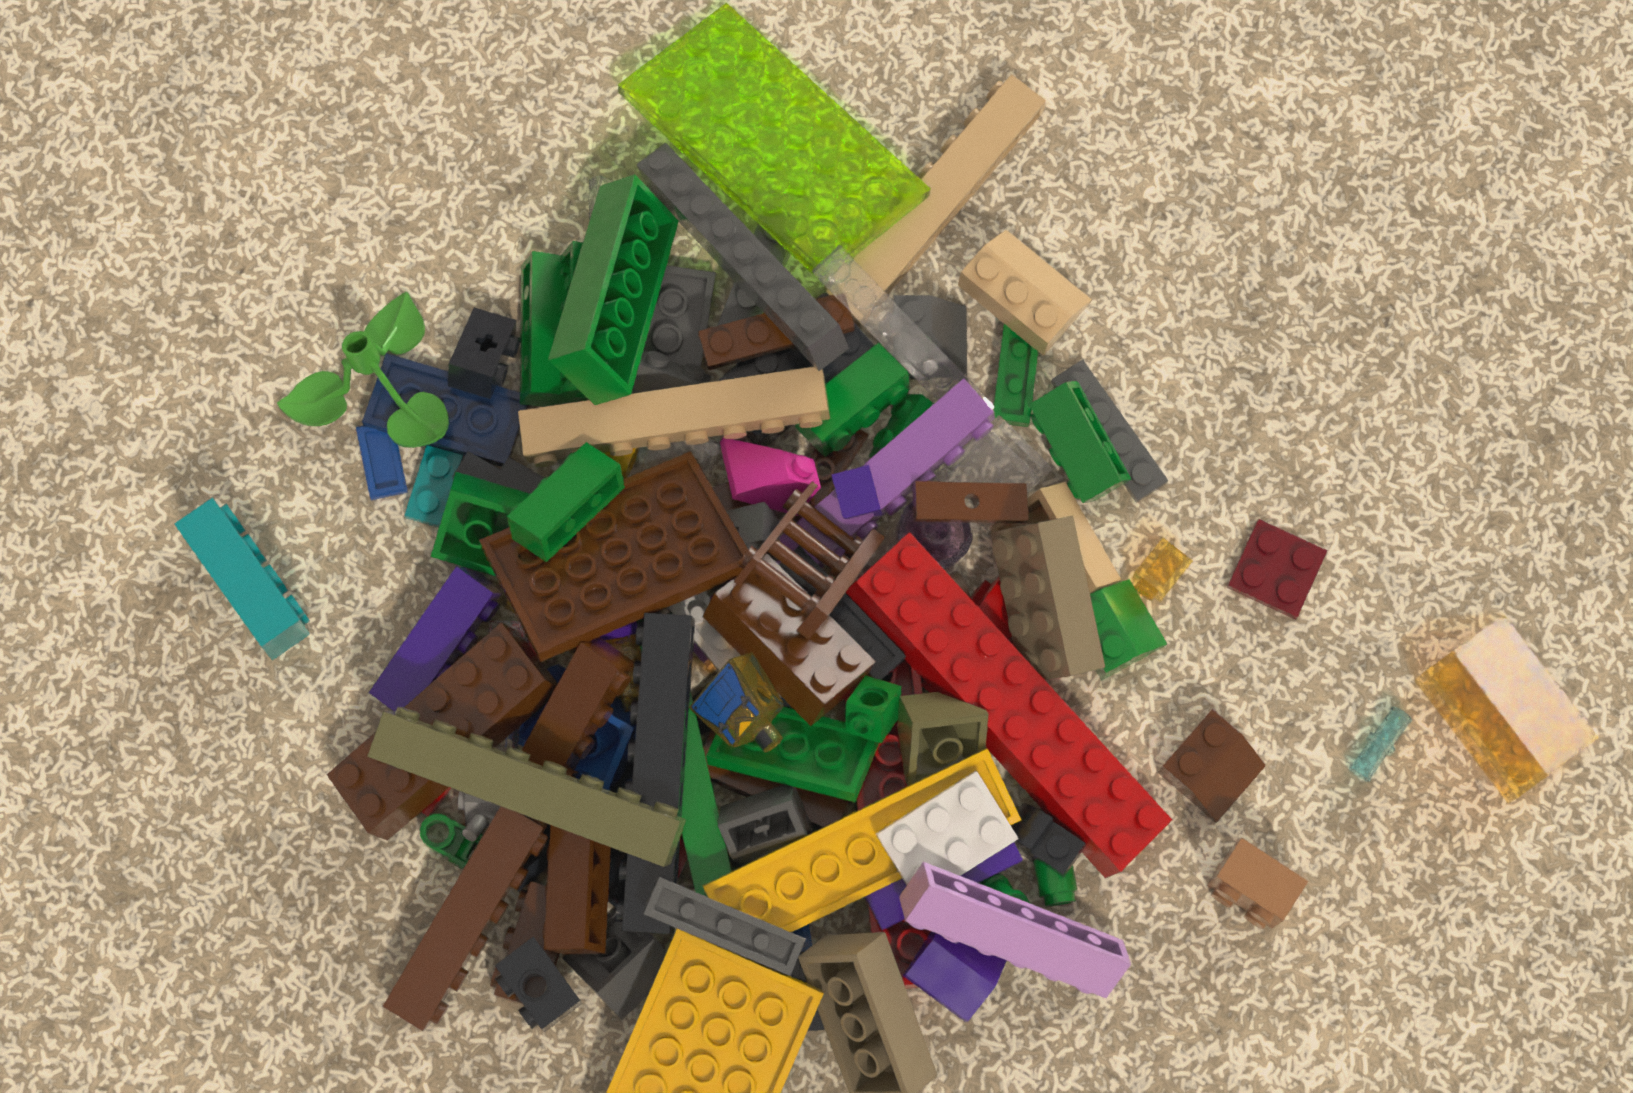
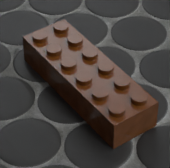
(480, 694)

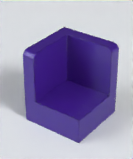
(856, 492)

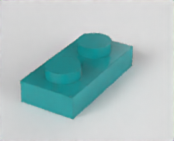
(432, 486)

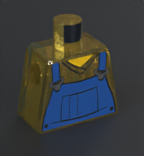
(741, 704)

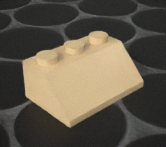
(1023, 291)
(1059, 502)

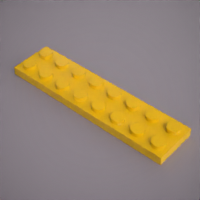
(842, 858)

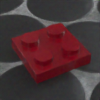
(1277, 569)

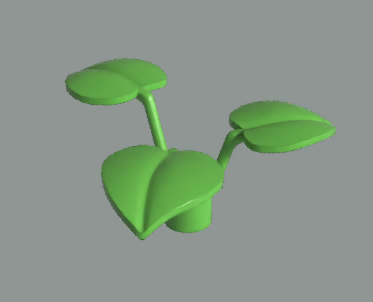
(395, 329)

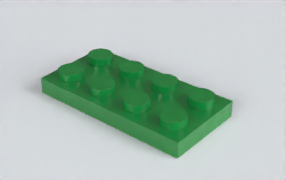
(807, 757)

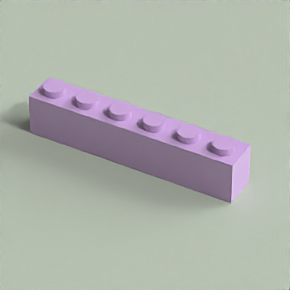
(1014, 930)

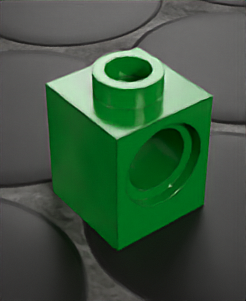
(872, 709)

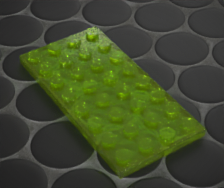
(773, 139)

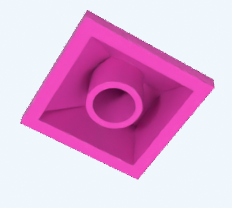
(766, 473)

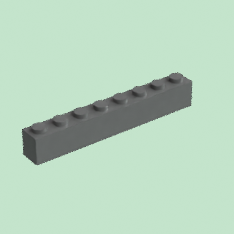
(743, 257)

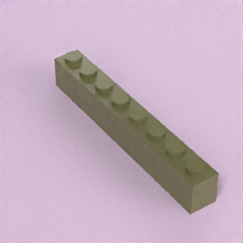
(527, 787)

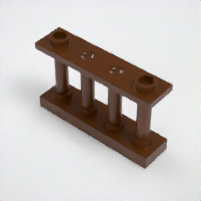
(842, 568)

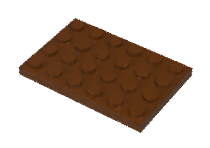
(636, 557)

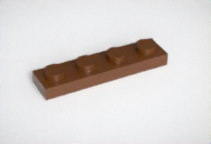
(758, 336)

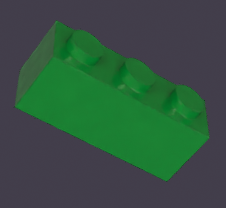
(858, 398)
(1078, 442)
(565, 501)

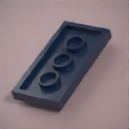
(475, 422)

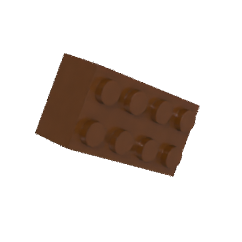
(804, 672)

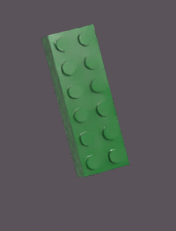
(614, 290)

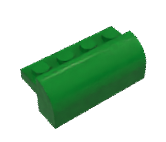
(543, 297)

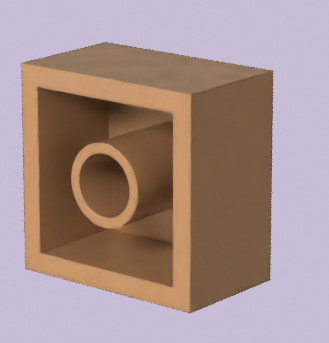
(1256, 885)

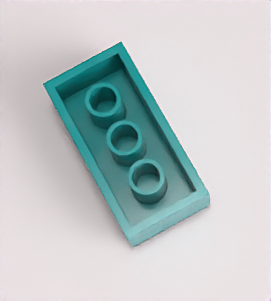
(237, 570)

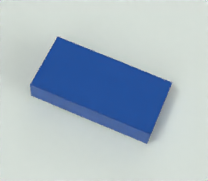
(381, 463)

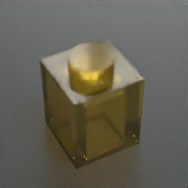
(1160, 571)

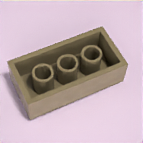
(1048, 597)
(868, 1014)

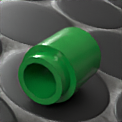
(1054, 887)

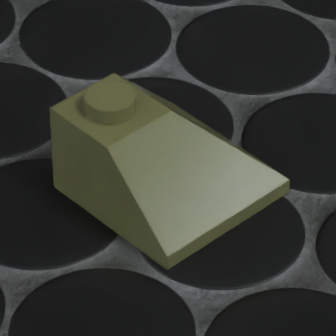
(937, 733)

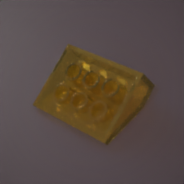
(1506, 709)

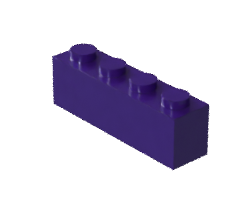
(438, 637)

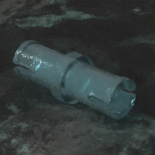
(1380, 743)

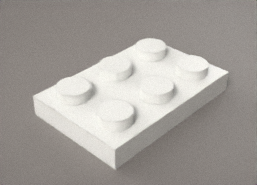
(949, 830)

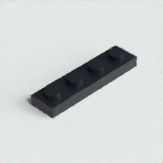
(857, 625)

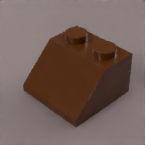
(1213, 766)

